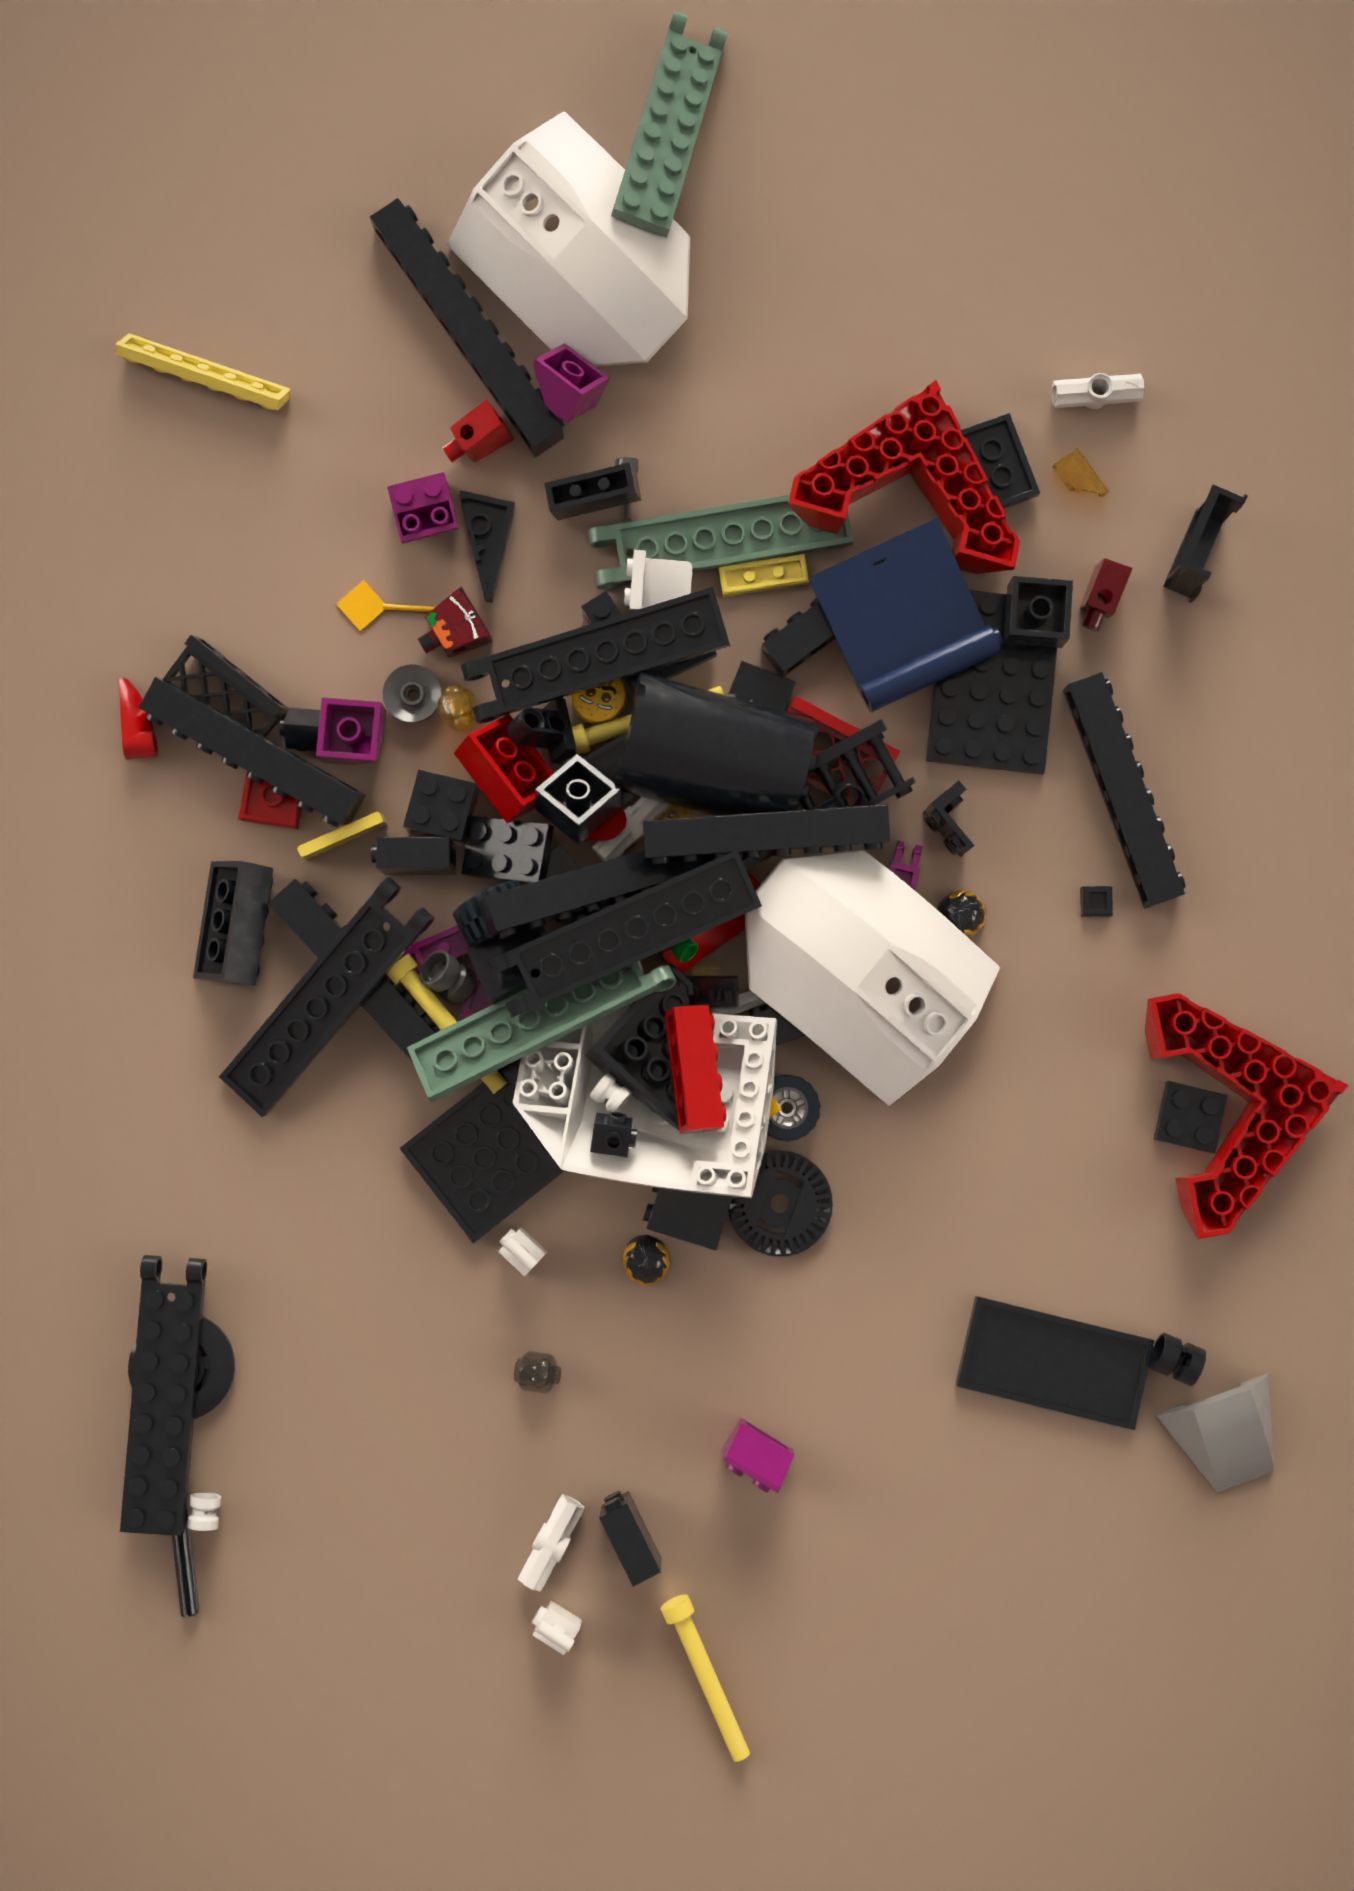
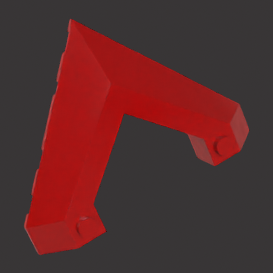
(928, 444)
(1283, 1105)

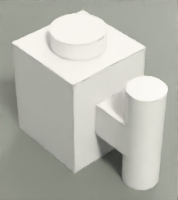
(521, 1250)
(556, 1627)

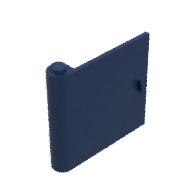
(903, 617)

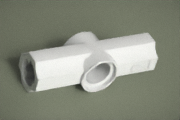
(1114, 388)
(642, 810)
(551, 1543)

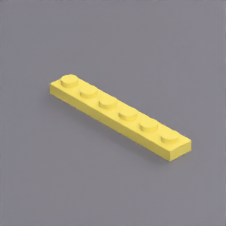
(198, 370)

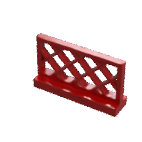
(841, 730)

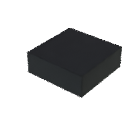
(1096, 901)

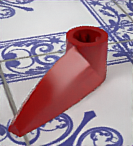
(136, 730)

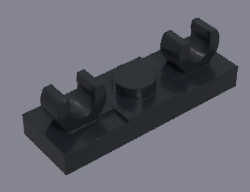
(714, 991)

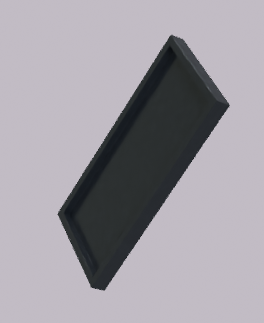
(1054, 1362)

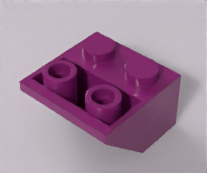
(423, 507)
(757, 1456)

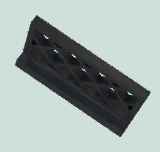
(229, 675)

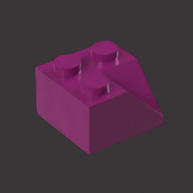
(568, 382)
(350, 731)

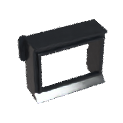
(1187, 569)

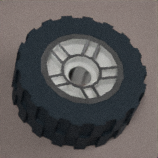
(804, 1113)

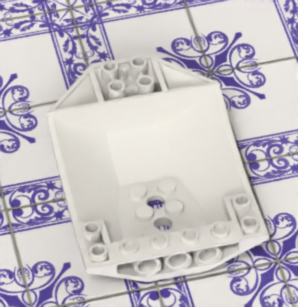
(592, 280)
(831, 942)
(556, 1104)

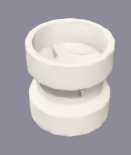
(610, 1093)
(204, 1511)

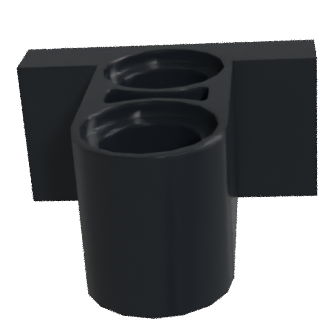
(545, 729)

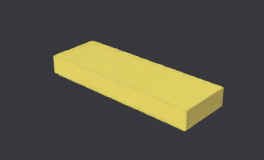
(763, 575)
(341, 835)

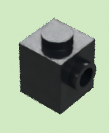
(300, 729)
(613, 1134)

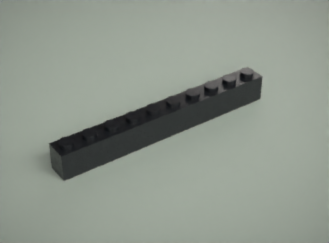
(467, 327)

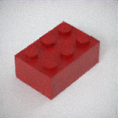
(503, 768)

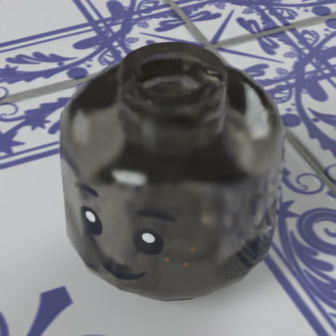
(537, 1372)

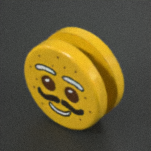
(600, 703)

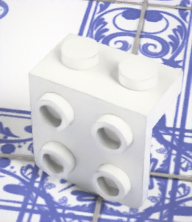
(655, 580)

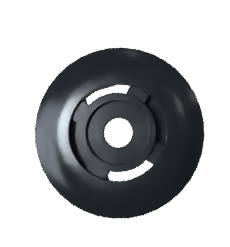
(807, 1211)
(214, 1369)

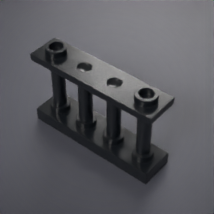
(847, 751)

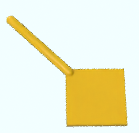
(364, 606)

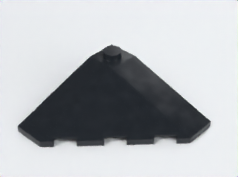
(638, 1048)

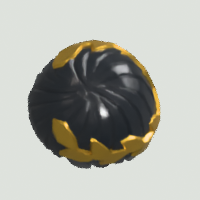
(964, 911)
(646, 1260)

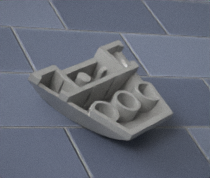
(1227, 1433)

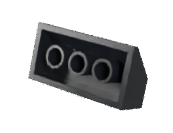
(233, 922)

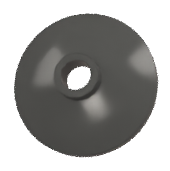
(402, 683)

